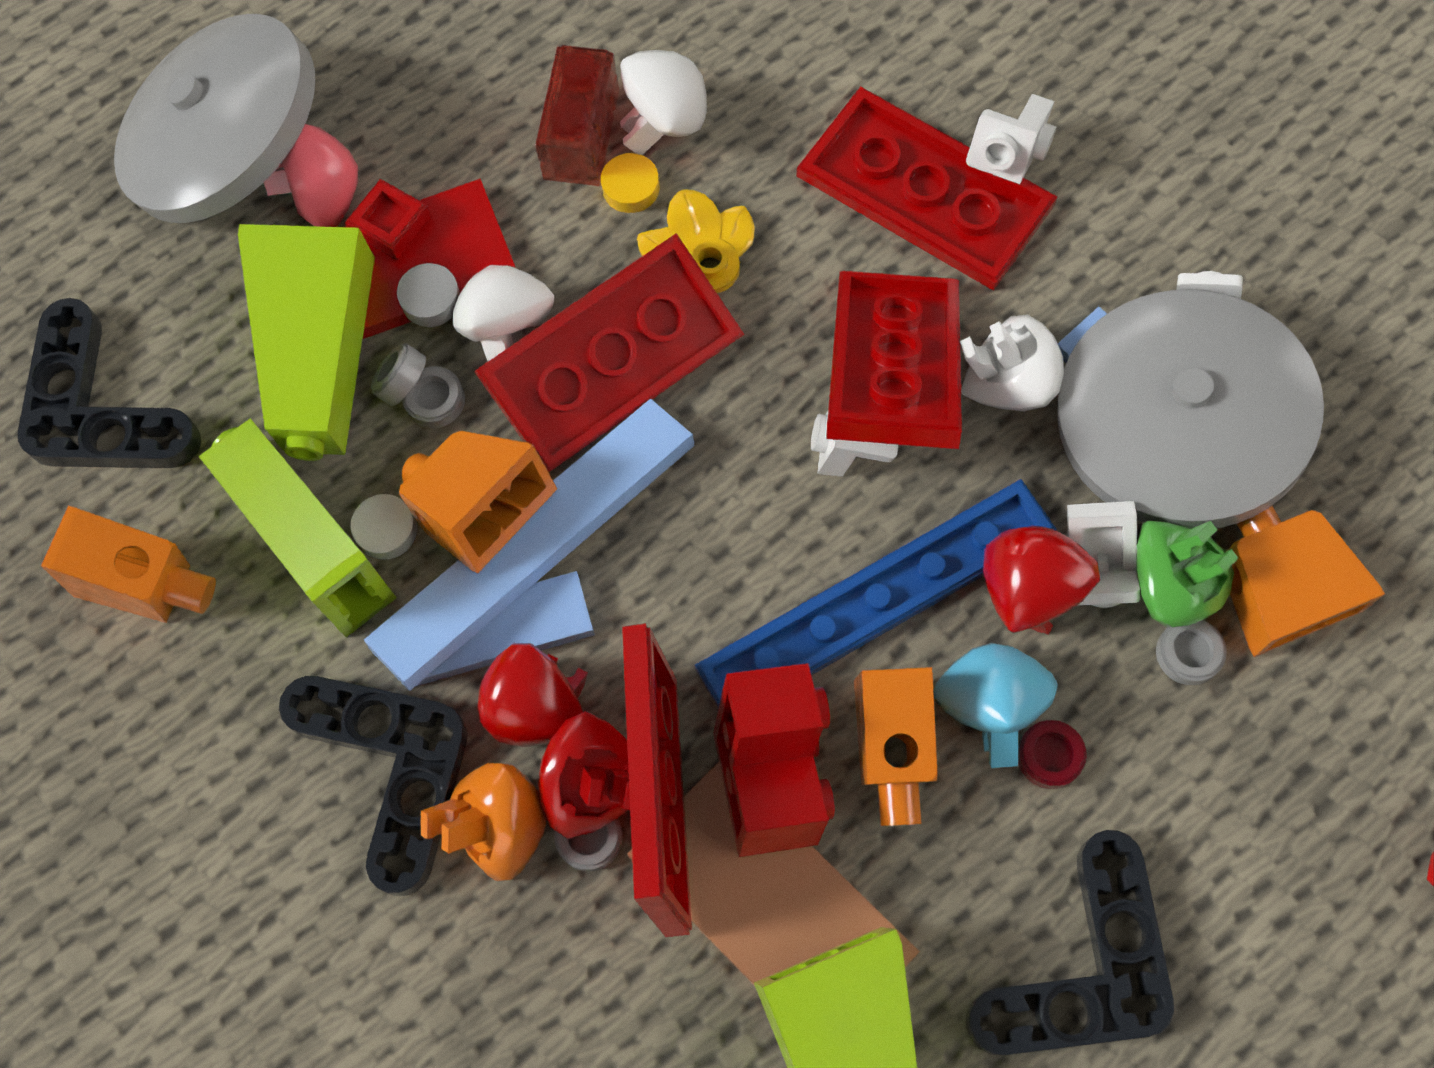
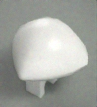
(666, 97)
(500, 305)
(1015, 366)

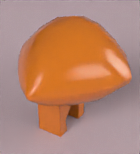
(493, 817)

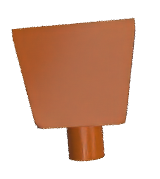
(475, 493)
(124, 567)
(1295, 579)
(902, 707)

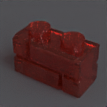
(577, 115)

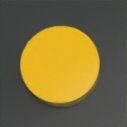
(630, 183)

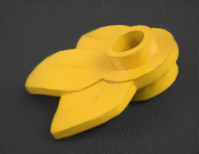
(706, 235)

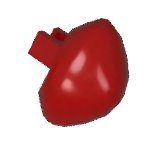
(1037, 576)
(527, 696)
(584, 776)

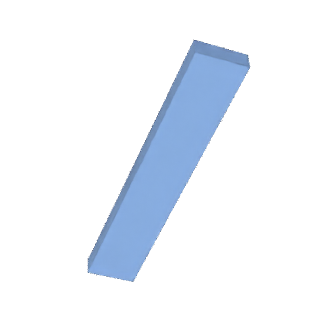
(586, 497)

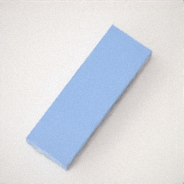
(544, 615)

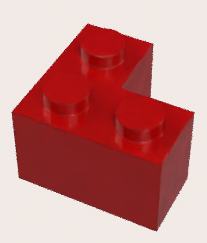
(767, 751)

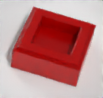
(389, 218)

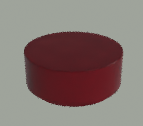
(1051, 754)

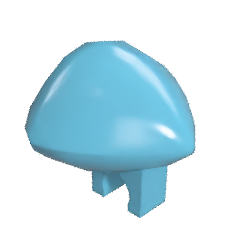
(998, 694)

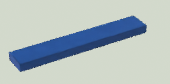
(878, 594)

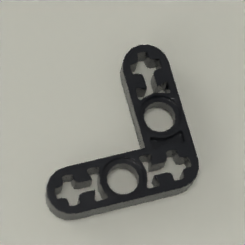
(71, 409)
(411, 764)
(1099, 993)

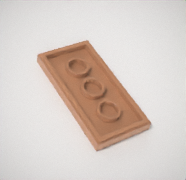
(768, 905)

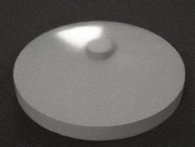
(215, 118)
(1190, 408)

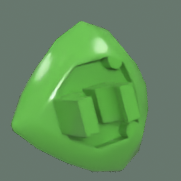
(1182, 572)

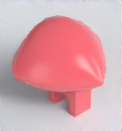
(318, 175)

